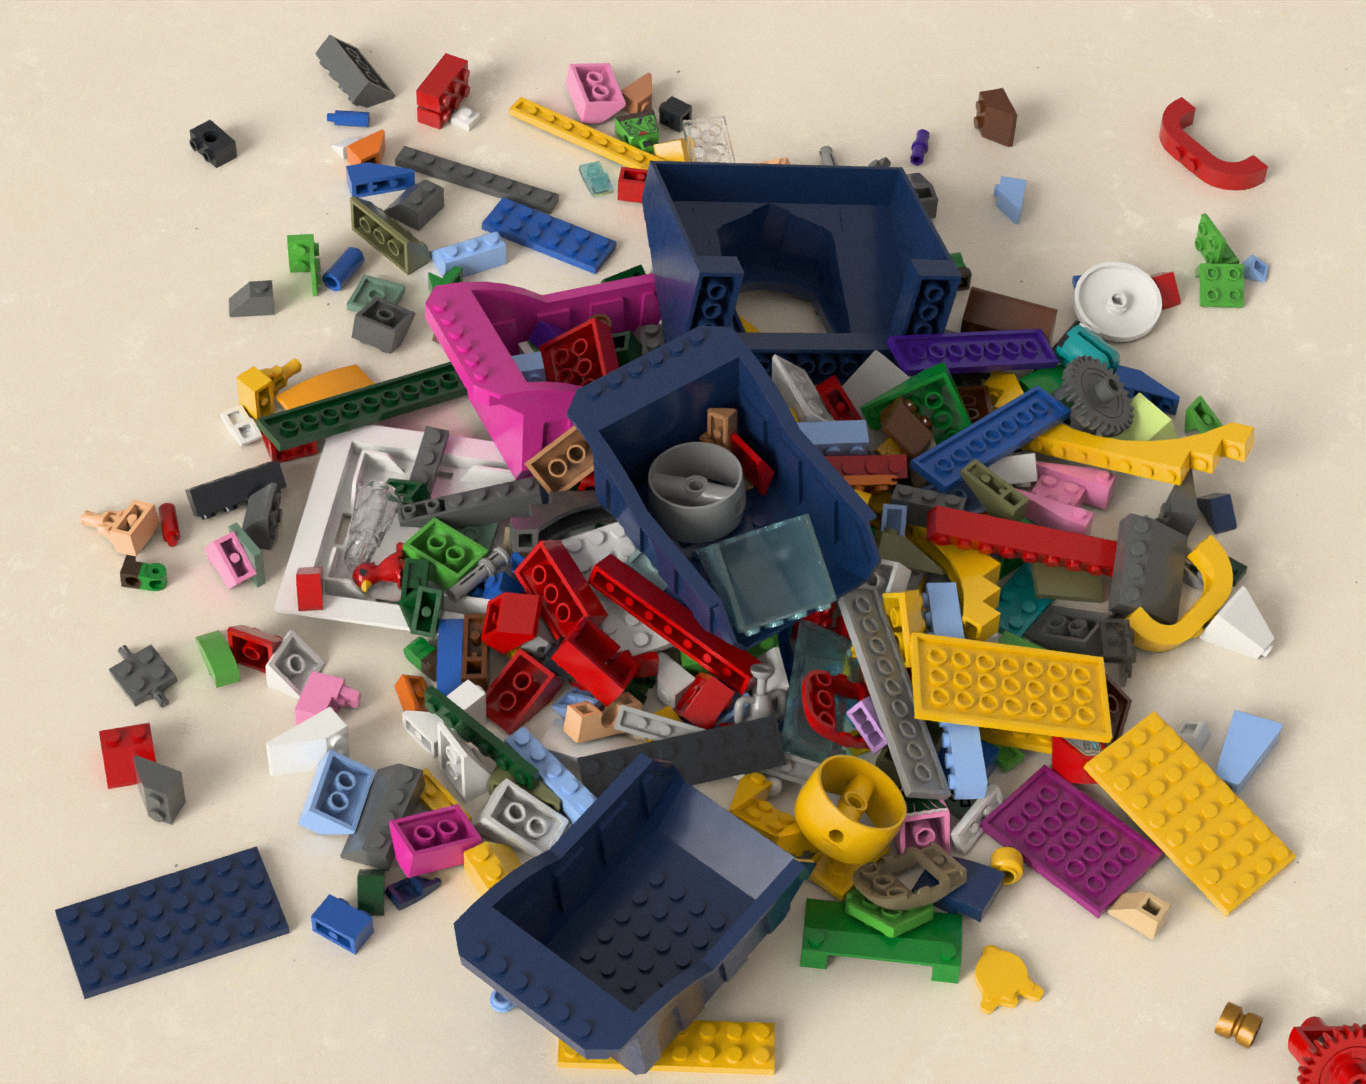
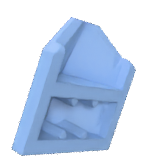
(573, 696)

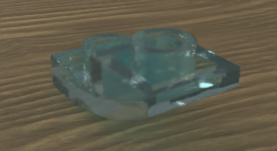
(595, 179)

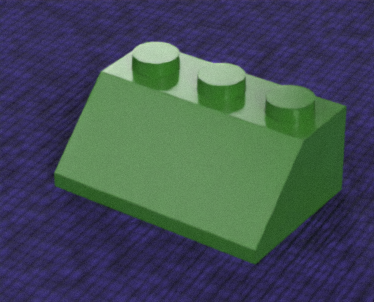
(448, 550)

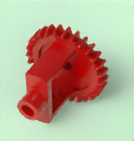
(1329, 1052)

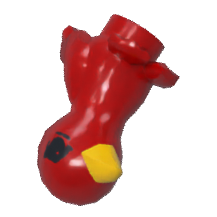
(389, 570)

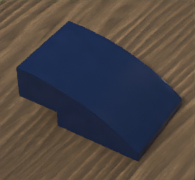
(973, 896)

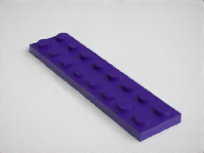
(973, 351)

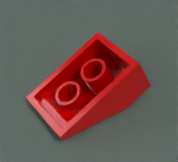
(520, 692)

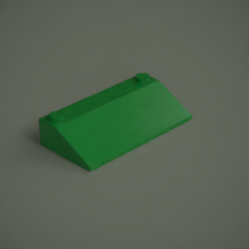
(835, 933)

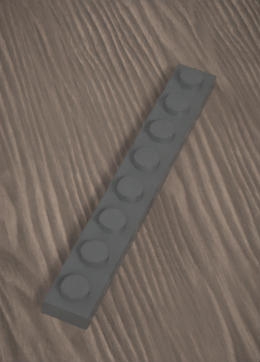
(477, 179)

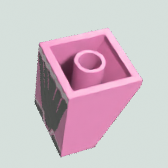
(924, 822)

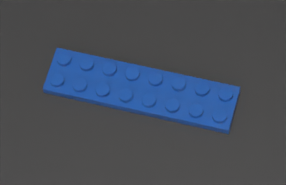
(991, 437)

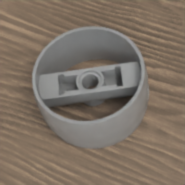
(686, 502)

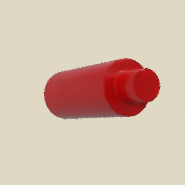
(169, 523)

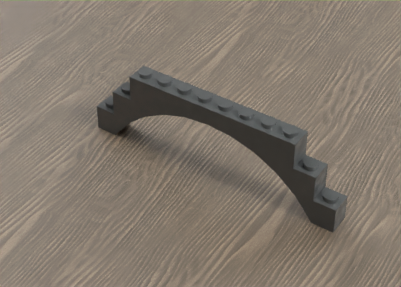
(563, 514)

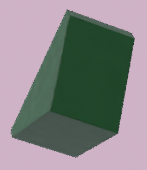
(371, 891)

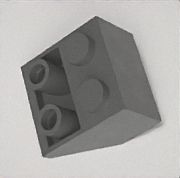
(263, 515)

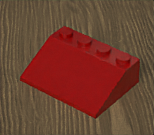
(580, 354)

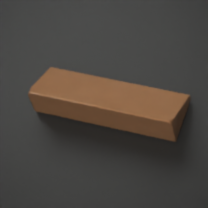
(721, 425)

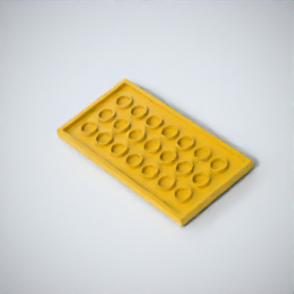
(1009, 687)
(1190, 813)

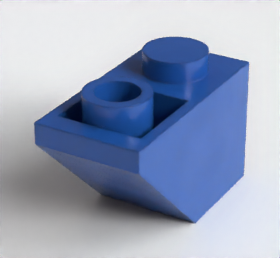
(495, 586)

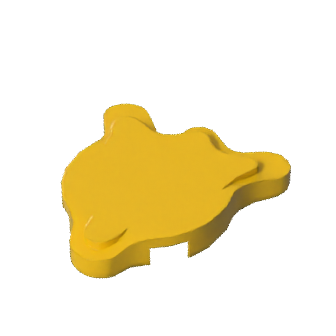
(1002, 979)

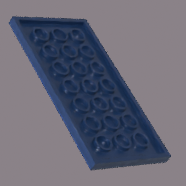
(171, 922)

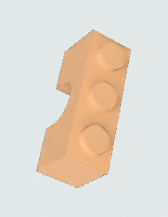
(588, 723)

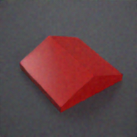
(752, 465)

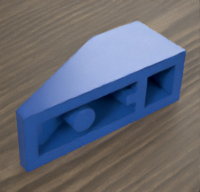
(376, 179)

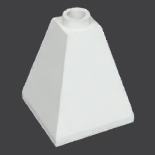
(1240, 627)

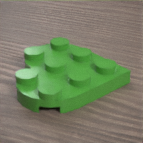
(888, 921)

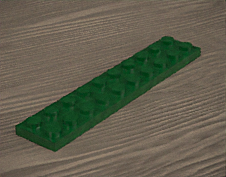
(362, 406)

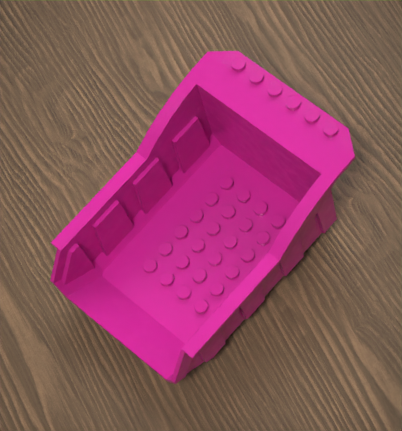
(482, 330)

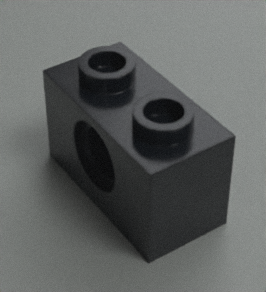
(213, 143)

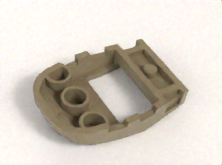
(881, 886)

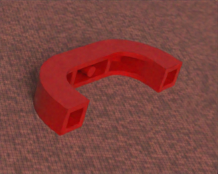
(1198, 160)

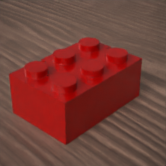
(442, 91)
(584, 658)

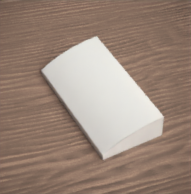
(568, 751)

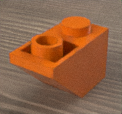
(367, 149)

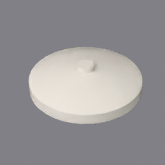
(1117, 301)

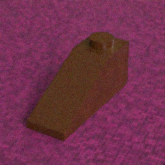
(475, 652)

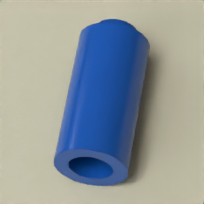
(343, 268)

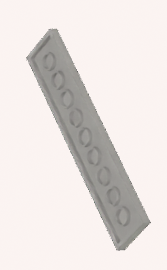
(892, 694)

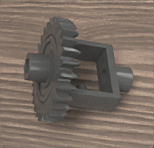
(1096, 396)

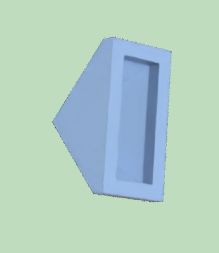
(894, 517)

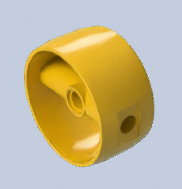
(862, 790)

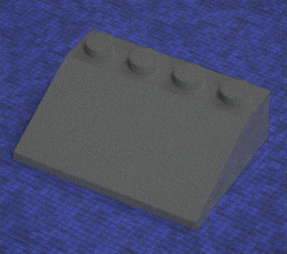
(1148, 569)

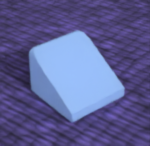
(1255, 269)

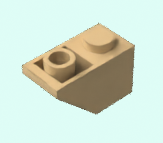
(1142, 912)

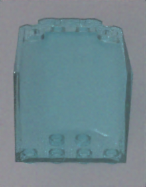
(769, 574)

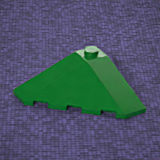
(934, 396)

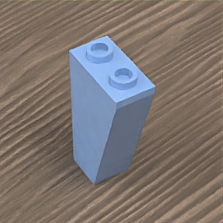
(1245, 748)

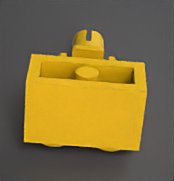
(260, 387)

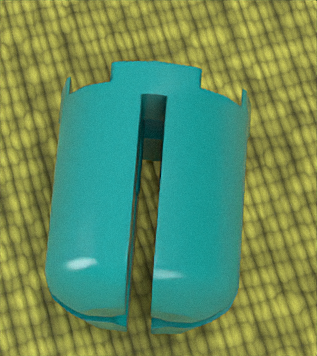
(1085, 342)

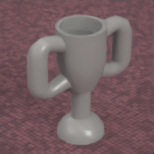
(761, 702)

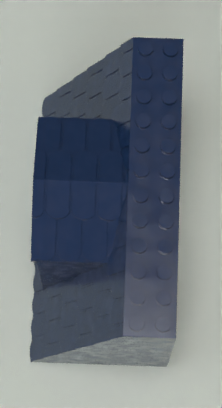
(820, 232)

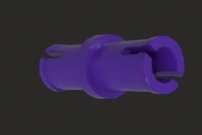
(919, 147)

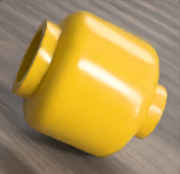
(1009, 862)

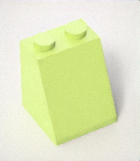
(1148, 423)

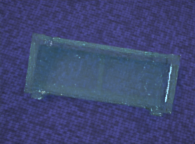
(815, 650)

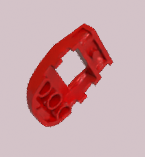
(819, 705)

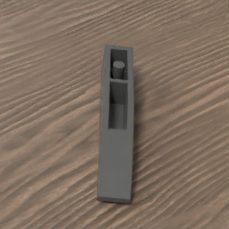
(474, 506)

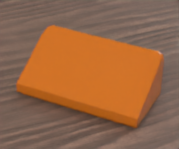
(411, 692)

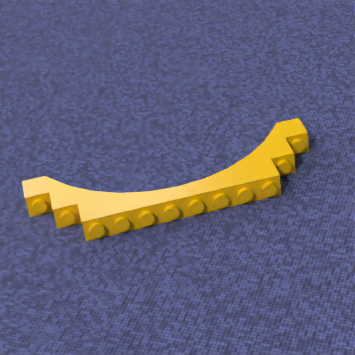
(1156, 460)
(971, 570)

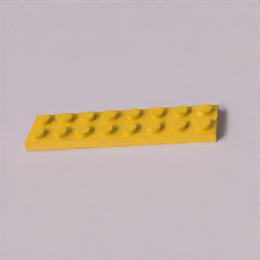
(702, 1048)

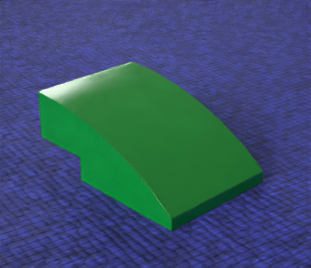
(1047, 379)

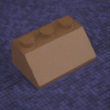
(562, 462)

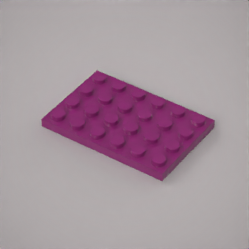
(1071, 840)

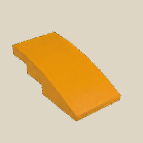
(324, 386)

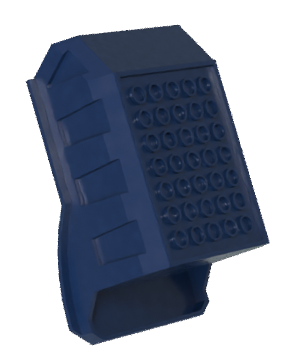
(665, 403)
(631, 916)

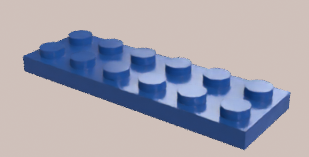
(549, 235)

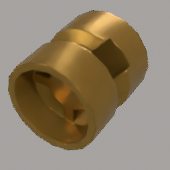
(1235, 1023)

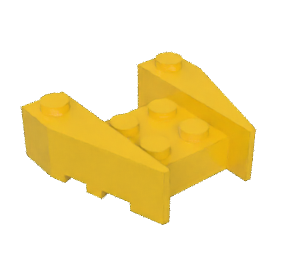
(780, 827)

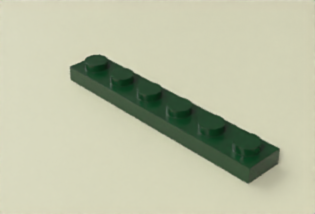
(482, 738)

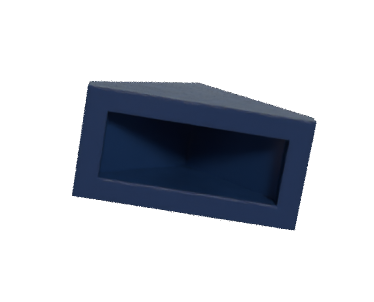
(1218, 511)

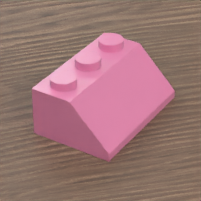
(594, 92)

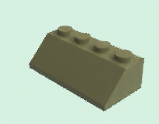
(387, 236)

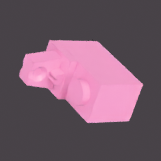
(230, 560)
(324, 692)

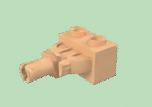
(126, 528)

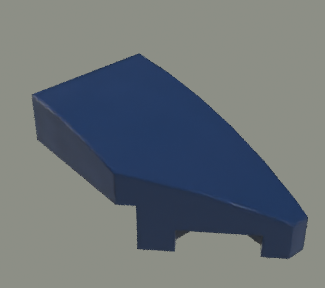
(411, 890)

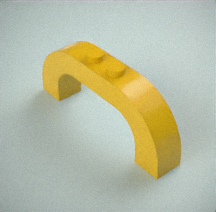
(1218, 581)

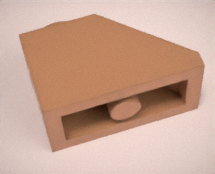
(638, 95)

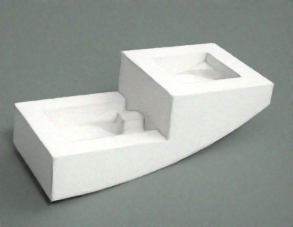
(240, 425)

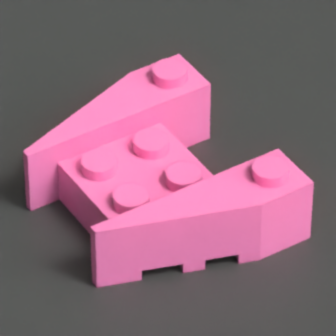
(1062, 491)

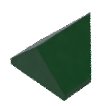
(423, 610)

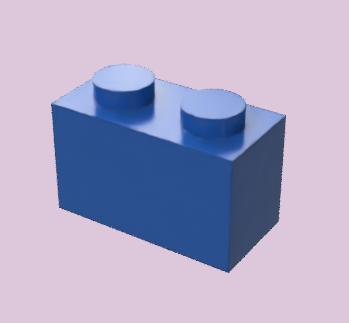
(342, 923)

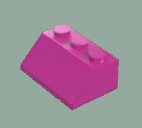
(432, 840)

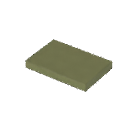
(1066, 585)

